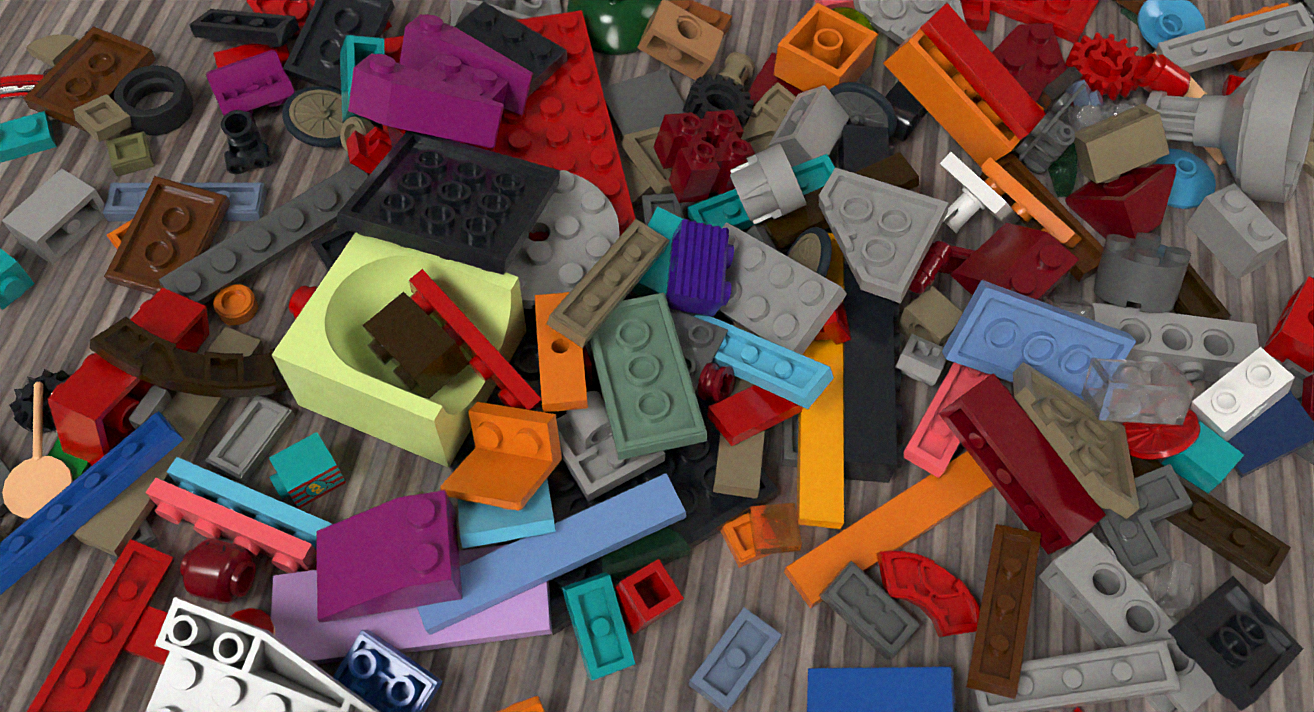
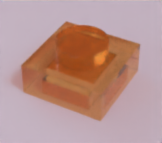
(775, 528)

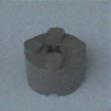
(1141, 272)

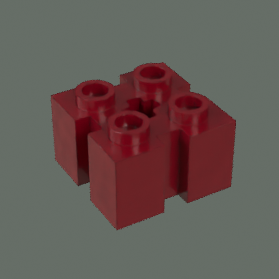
(701, 152)

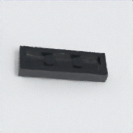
(245, 27)

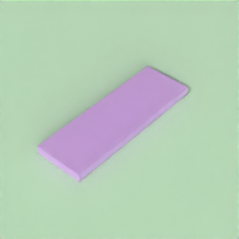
(329, 642)

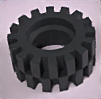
(722, 94)

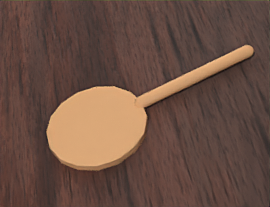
(37, 478)

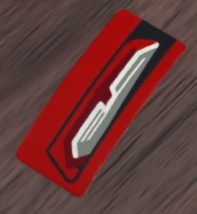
(18, 84)

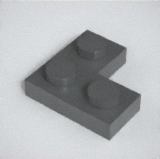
(1135, 538)

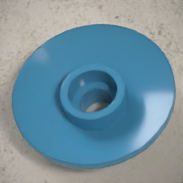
(1168, 20)
(1192, 180)

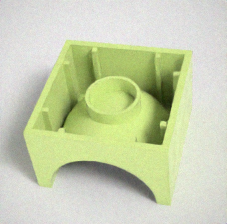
(342, 379)

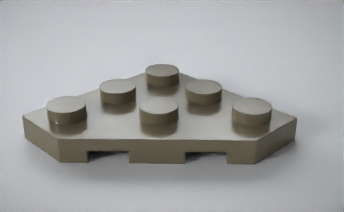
(1088, 446)

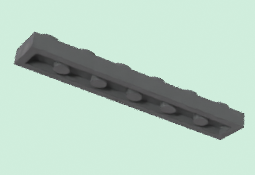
(265, 238)

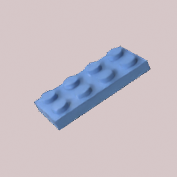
(1009, 328)

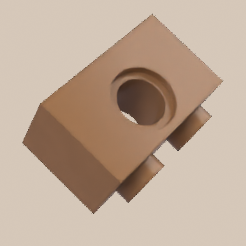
(680, 40)

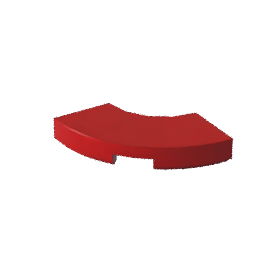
(931, 589)

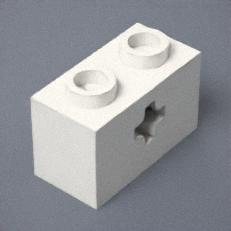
(1242, 394)

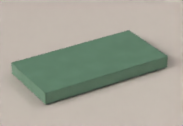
(645, 379)

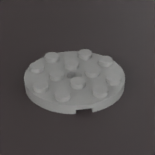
(580, 232)

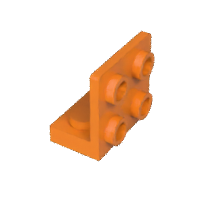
(510, 456)

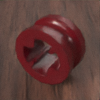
(716, 382)

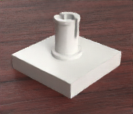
(975, 196)

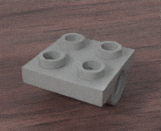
(591, 451)

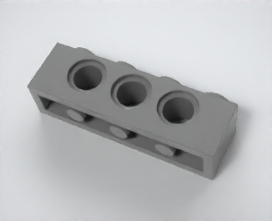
(1195, 344)
(1105, 615)

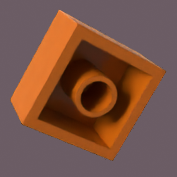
(824, 50)

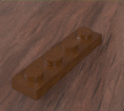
(1087, 250)
(1004, 612)

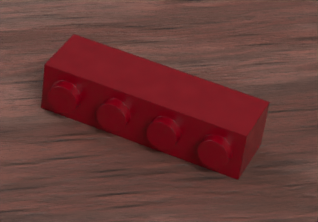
(1022, 464)

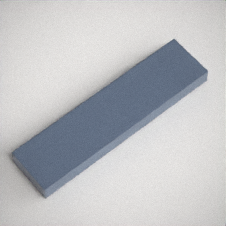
(245, 198)

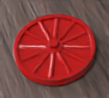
(1161, 440)

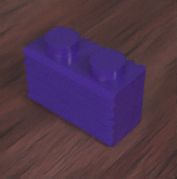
(699, 268)

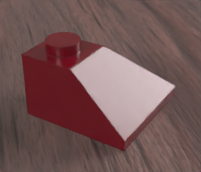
(1127, 204)

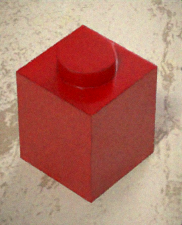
(646, 596)

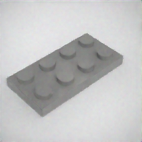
(777, 294)

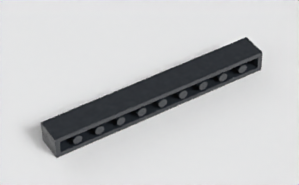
(868, 358)

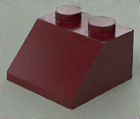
(1017, 260)

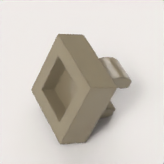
(102, 118)

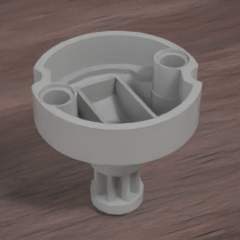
(1257, 128)

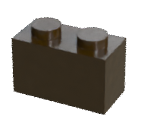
(415, 345)

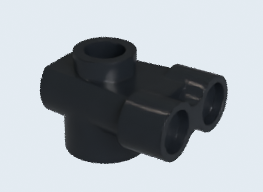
(244, 143)

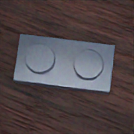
(735, 660)

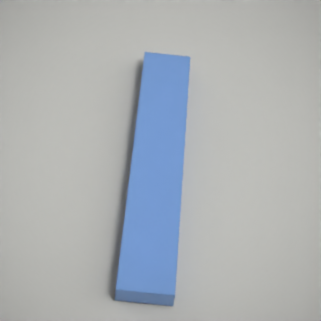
(549, 555)

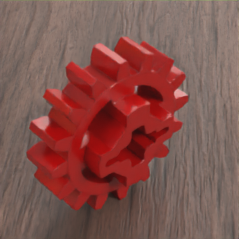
(1104, 63)

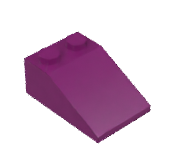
(389, 558)

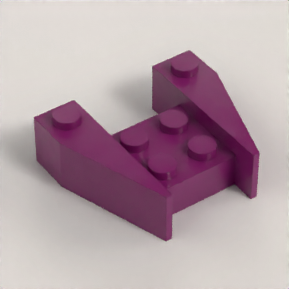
(442, 86)

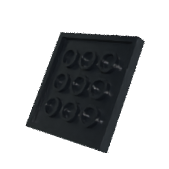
(451, 201)

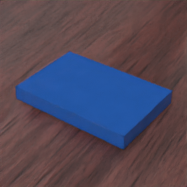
(881, 689)

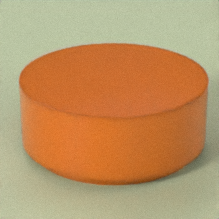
(235, 304)

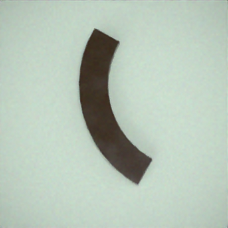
(183, 371)

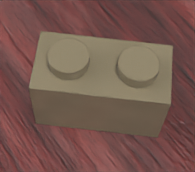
(1121, 144)

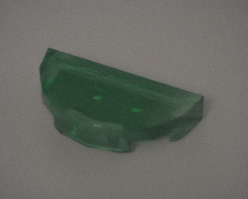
(1064, 172)
(634, 556)

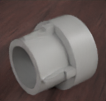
(767, 185)

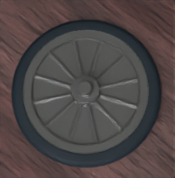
(865, 106)

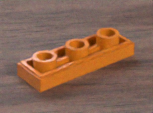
(1027, 204)
(559, 361)

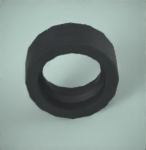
(148, 81)

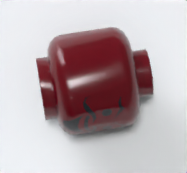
(217, 571)

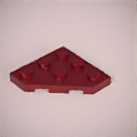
(1032, 57)

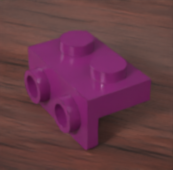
(250, 83)

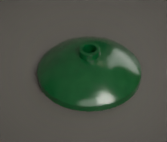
(615, 24)

